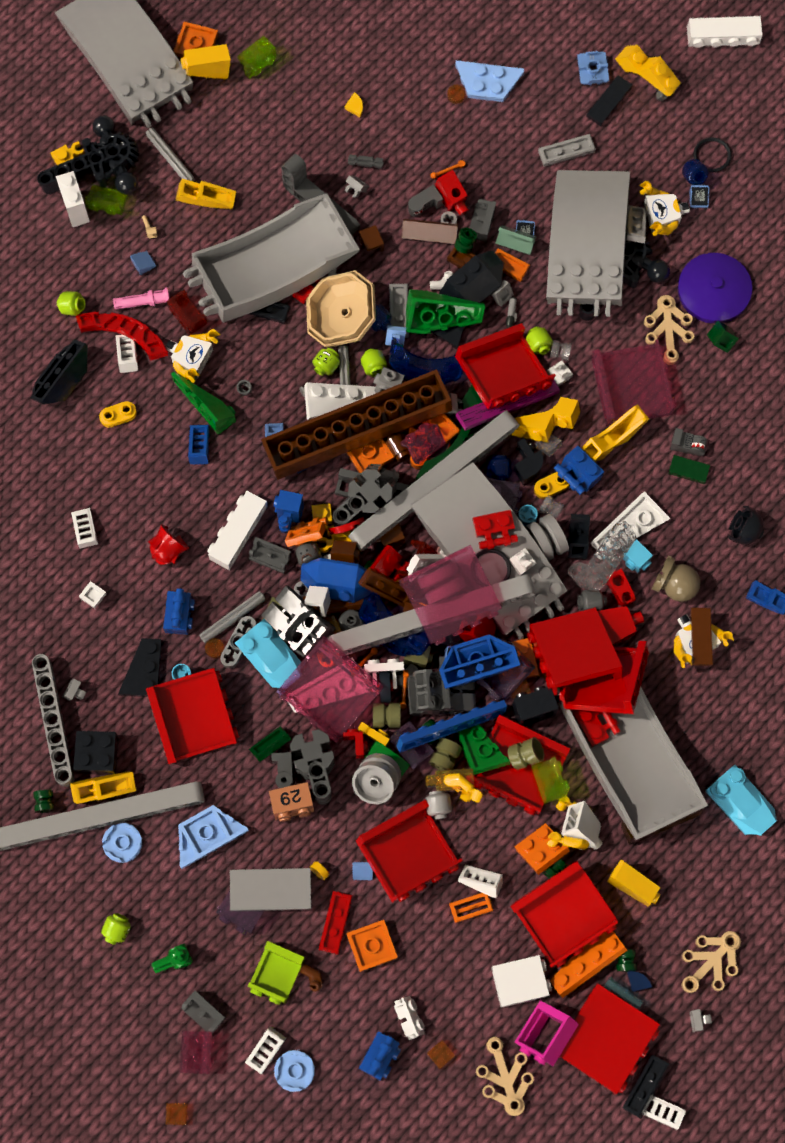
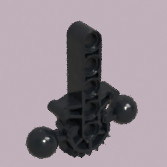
(110, 144)
(656, 270)

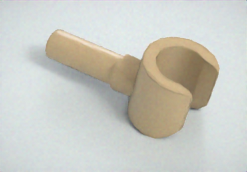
(151, 231)

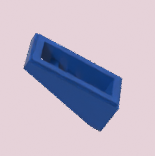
(199, 456)

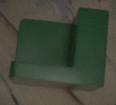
(722, 336)

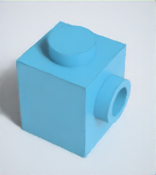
(637, 557)

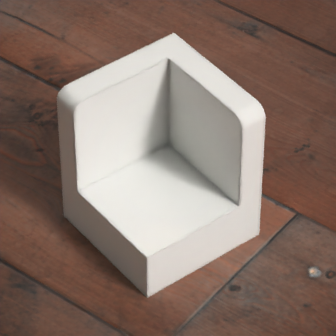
(318, 597)

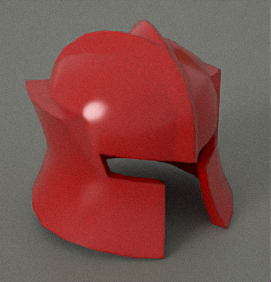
(165, 547)

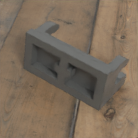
(483, 218)
(270, 555)
(203, 1012)

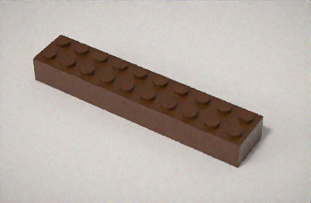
(357, 424)

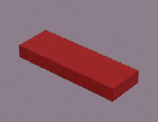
(335, 922)

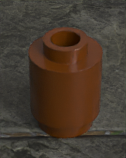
(393, 442)

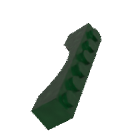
(469, 400)

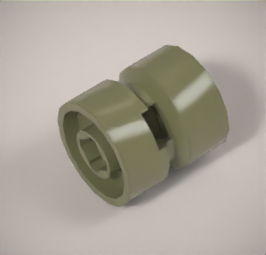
(386, 715)
(526, 753)
(445, 755)

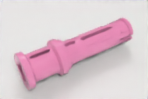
(151, 298)

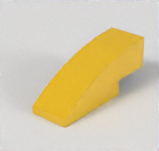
(205, 194)
(102, 787)

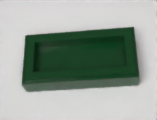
(689, 469)
(270, 744)

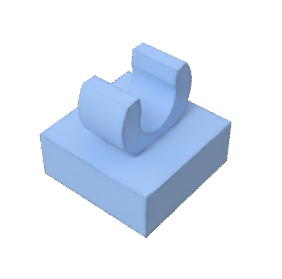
(395, 331)

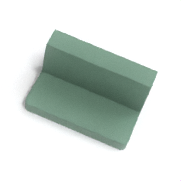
(515, 239)

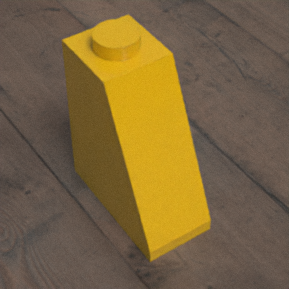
(207, 62)
(634, 884)

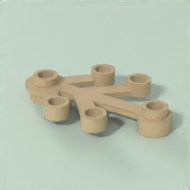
(668, 326)
(713, 960)
(506, 1080)

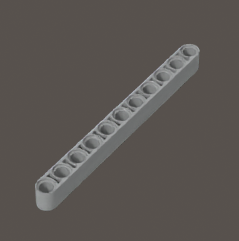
(464, 455)
(408, 622)
(101, 815)

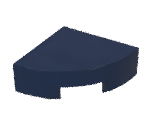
(638, 981)

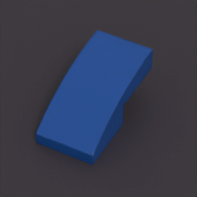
(766, 597)

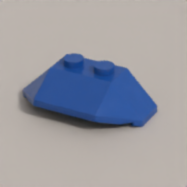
(338, 576)
(477, 660)

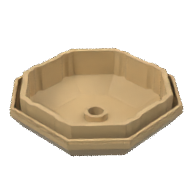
(331, 301)

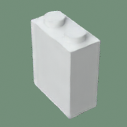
(73, 199)
(521, 981)

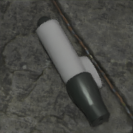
(512, 315)

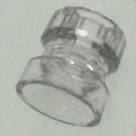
(565, 350)
(551, 507)

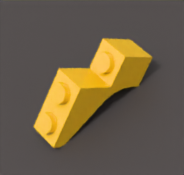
(651, 69)
(541, 425)
(616, 434)

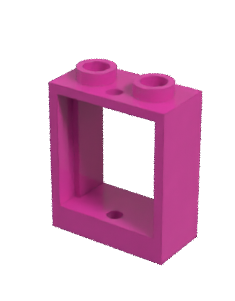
(534, 1026)

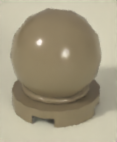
(678, 581)

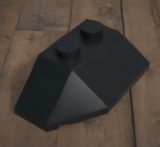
(476, 278)
(61, 374)

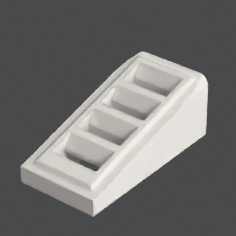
(126, 364)
(86, 542)
(484, 887)
(274, 1034)
(672, 1108)

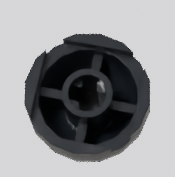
(746, 526)

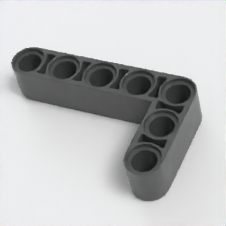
(297, 184)

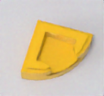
(355, 105)

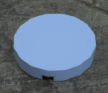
(122, 842)
(294, 1071)

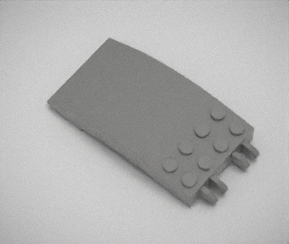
(127, 55)
(588, 239)
(272, 259)
(448, 520)
(641, 770)

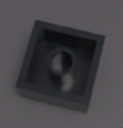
(534, 706)
(96, 752)

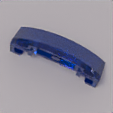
(415, 366)
(374, 610)

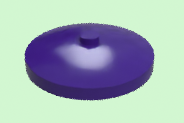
(714, 288)

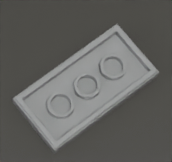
(270, 889)

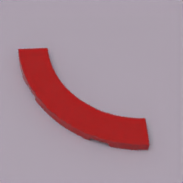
(126, 326)

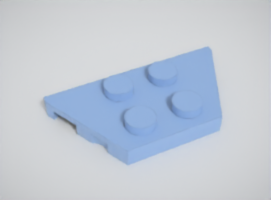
(487, 80)
(206, 833)

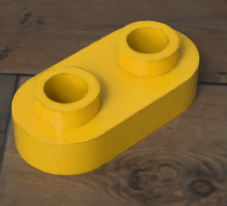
(118, 415)
(552, 484)

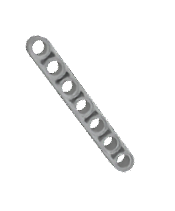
(53, 729)

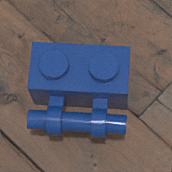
(579, 471)
(289, 509)
(178, 611)
(379, 1056)

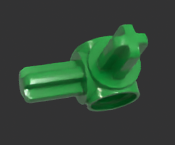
(177, 958)

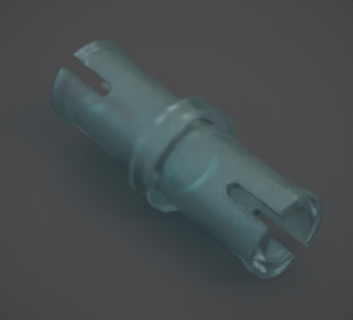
(623, 993)

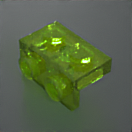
(257, 57)
(106, 200)
(550, 780)

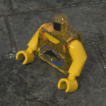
(457, 780)

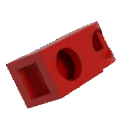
(621, 588)

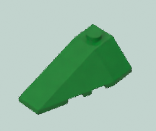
(435, 311)
(211, 408)

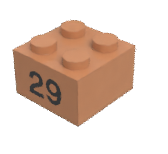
(291, 802)

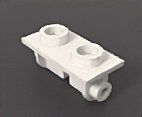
(414, 1025)

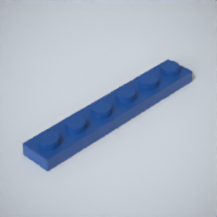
(447, 727)

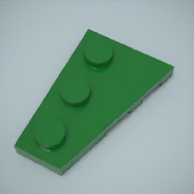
(480, 750)

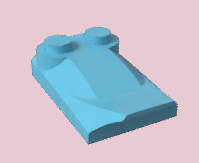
(268, 653)
(742, 802)

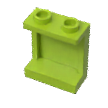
(276, 973)

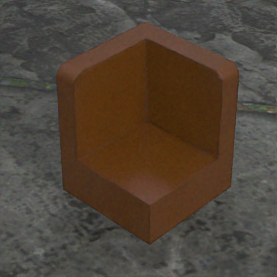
(371, 238)

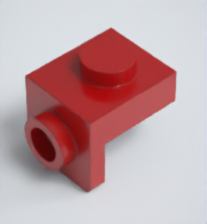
(360, 745)

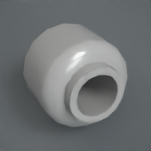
(439, 804)

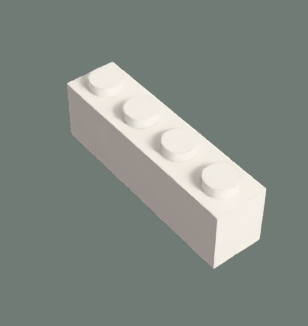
(724, 31)
(237, 530)

